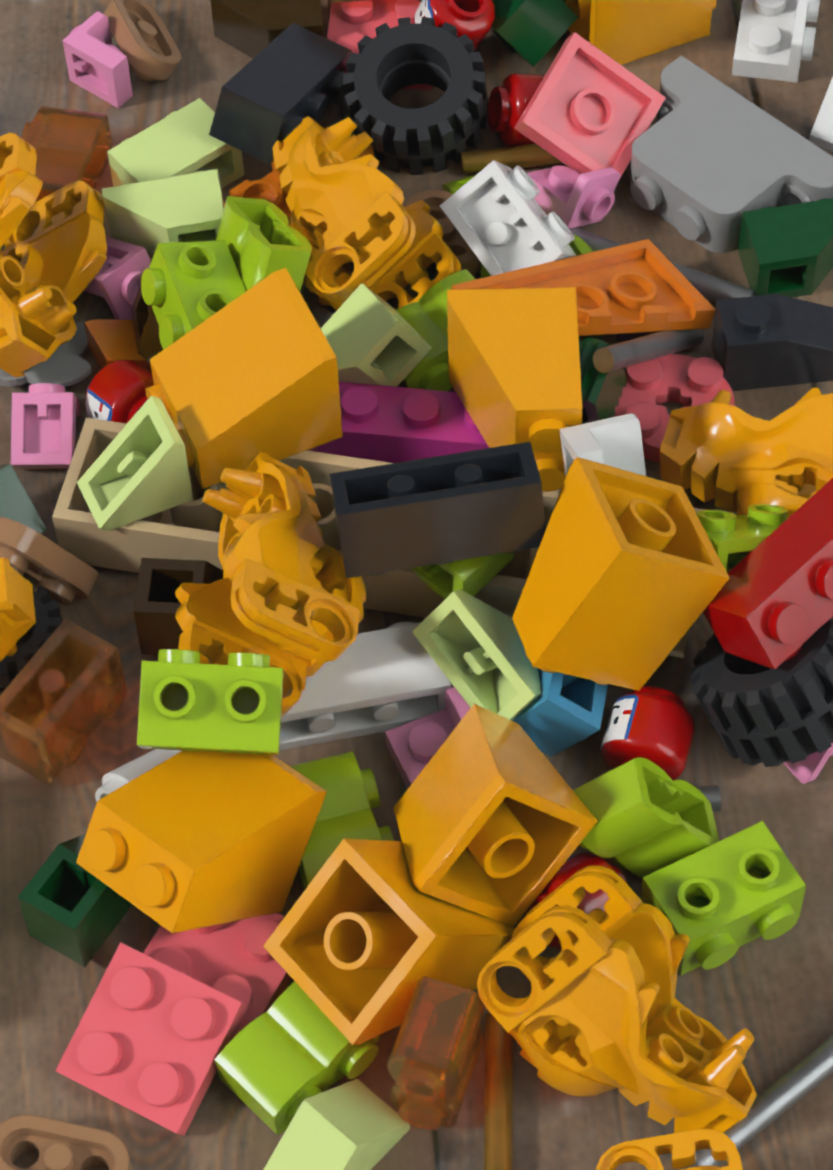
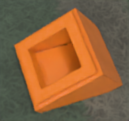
(112, 341)

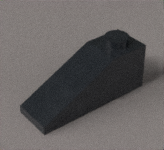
(773, 341)

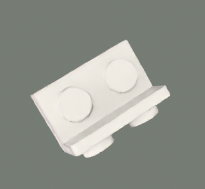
(774, 38)
(505, 222)

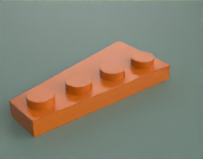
(616, 290)

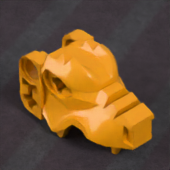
(356, 217)
(43, 269)
(747, 458)
(280, 580)
(609, 1009)

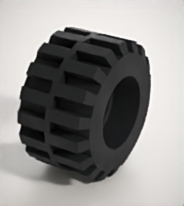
(410, 57)
(765, 710)

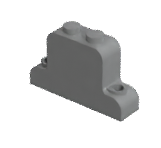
(719, 159)

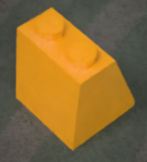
(640, 27)
(518, 368)
(250, 381)
(616, 577)
(489, 819)
(204, 837)
(370, 935)

